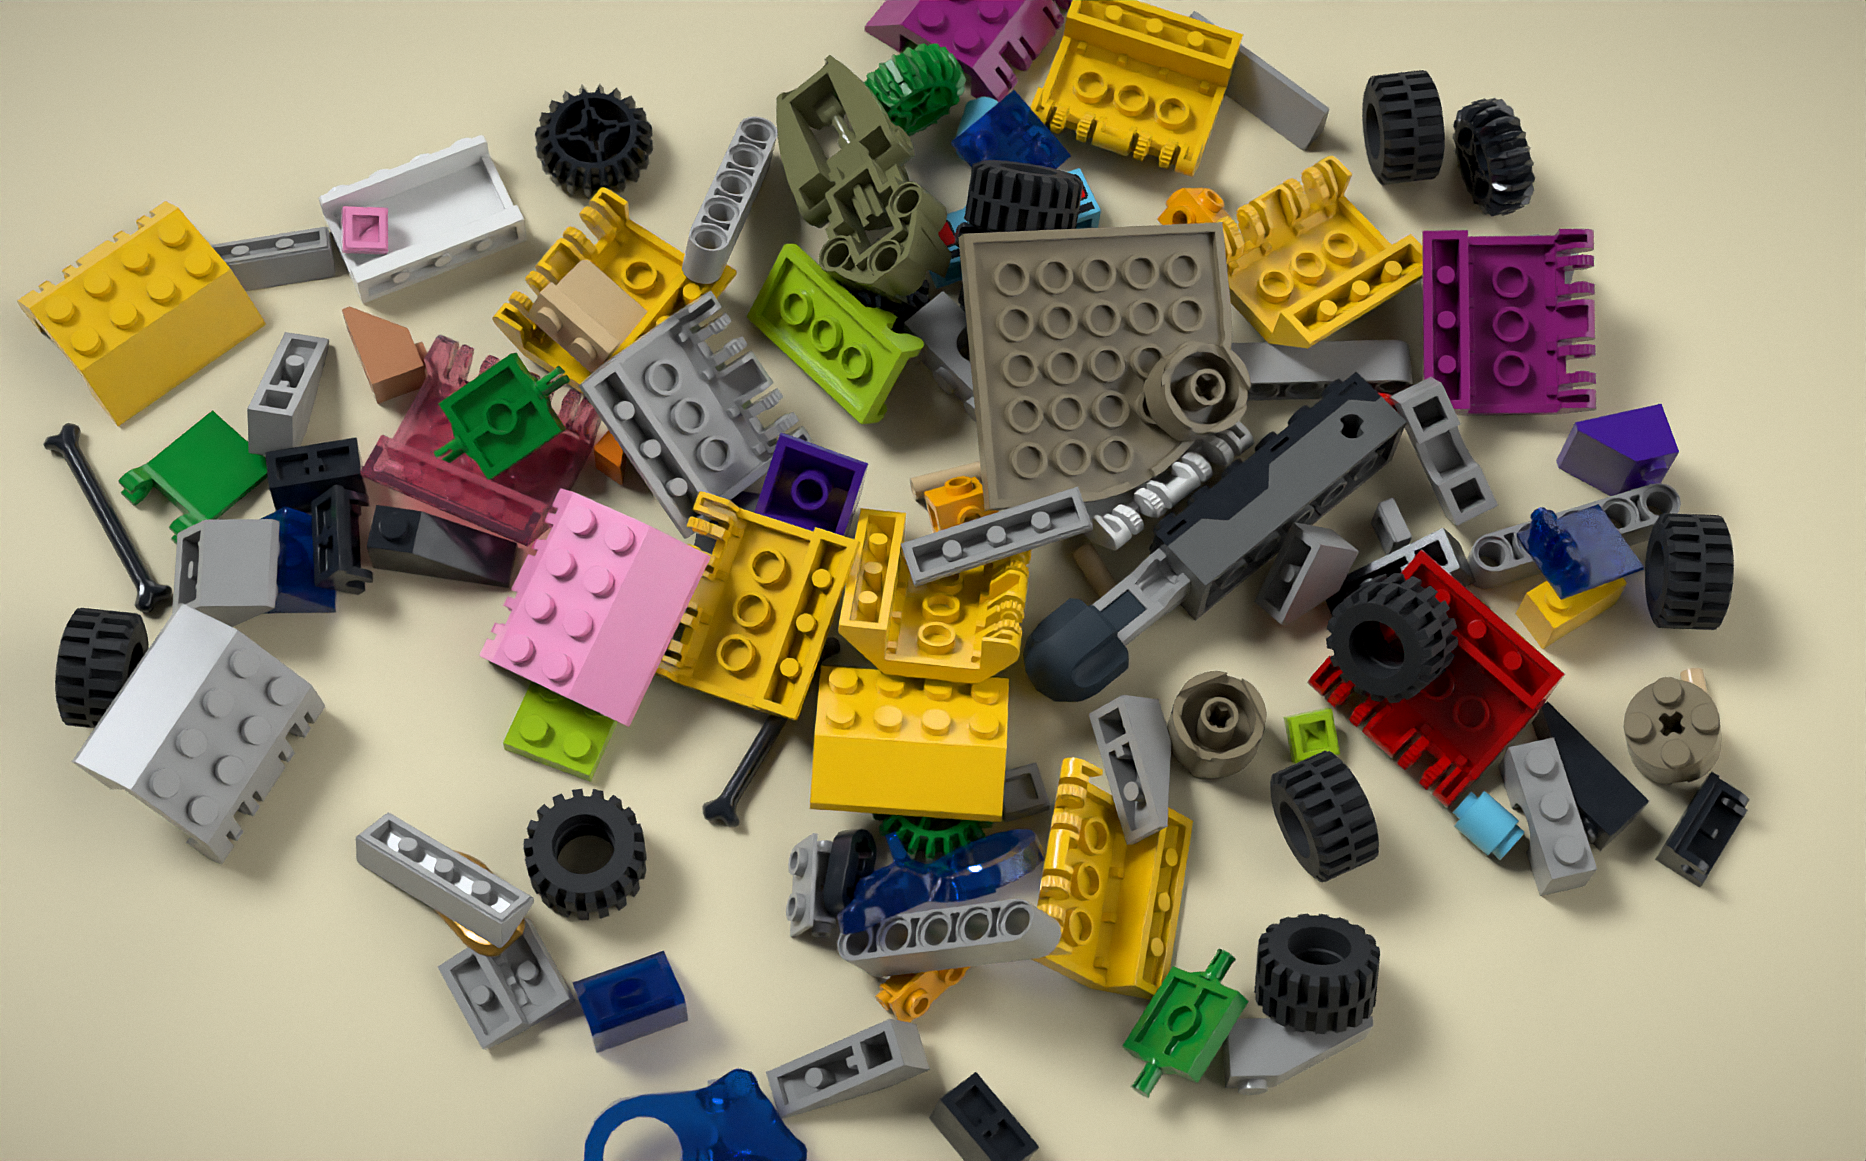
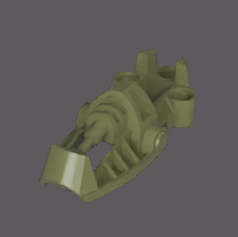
(859, 186)

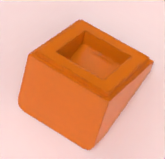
(610, 458)

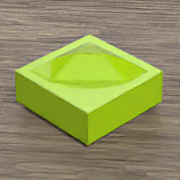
(1311, 734)

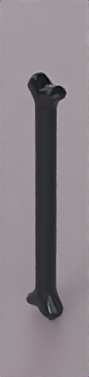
(147, 590)
(725, 805)

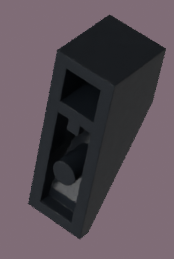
(1438, 545)
(438, 548)
(1601, 792)

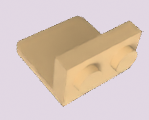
(586, 314)

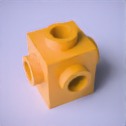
(1192, 207)
(956, 503)

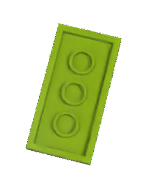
(832, 334)
(559, 732)

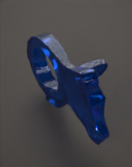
(955, 877)
(713, 1123)

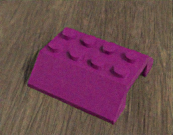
(974, 34)
(1507, 322)

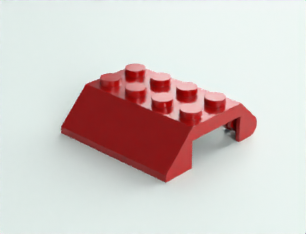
(1467, 710)

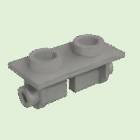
(806, 905)

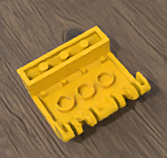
(1138, 80)
(625, 253)
(1312, 259)
(144, 312)
(758, 608)
(939, 630)
(909, 745)
(1108, 896)

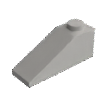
(286, 394)
(1136, 762)
(1265, 1053)
(849, 1068)

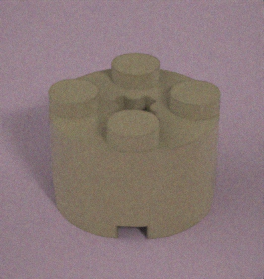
(1173, 396)
(1227, 703)
(1670, 706)

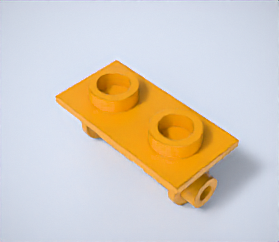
(913, 993)

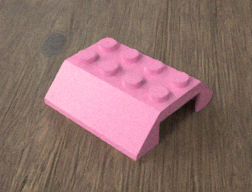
(596, 606)

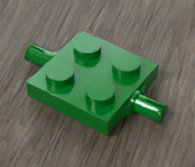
(502, 416)
(1185, 1023)

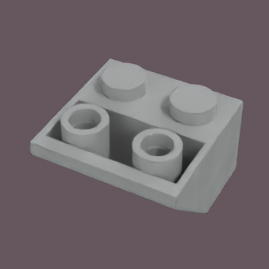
(228, 568)

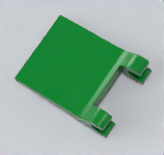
(199, 473)

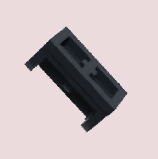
(308, 471)
(338, 541)
(1704, 830)
(981, 1124)

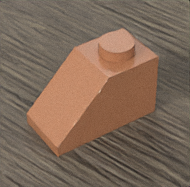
(386, 354)

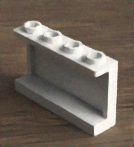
(440, 217)

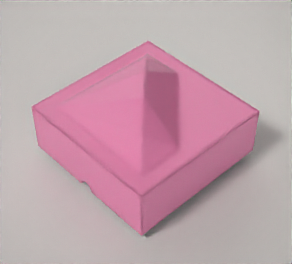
(364, 230)

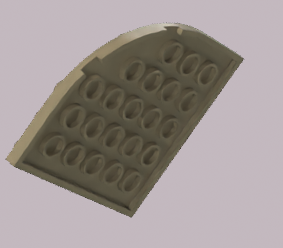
(1065, 343)

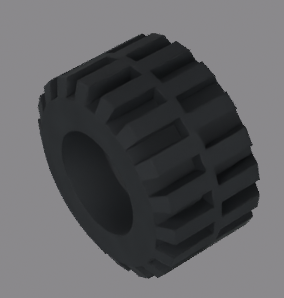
(1403, 127)
(1022, 197)
(1689, 571)
(1369, 658)
(95, 662)
(1324, 816)
(578, 818)
(1317, 973)

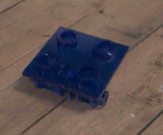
(1011, 134)
(1578, 550)

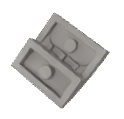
(506, 991)

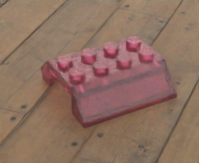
(510, 503)

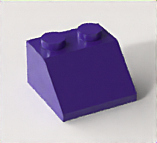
(1620, 450)
(811, 486)

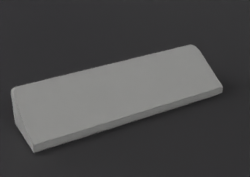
(1274, 98)
(280, 258)
(996, 536)
(442, 879)

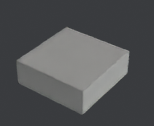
(1390, 526)
(1023, 793)

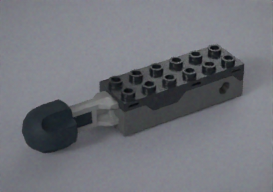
(1220, 536)

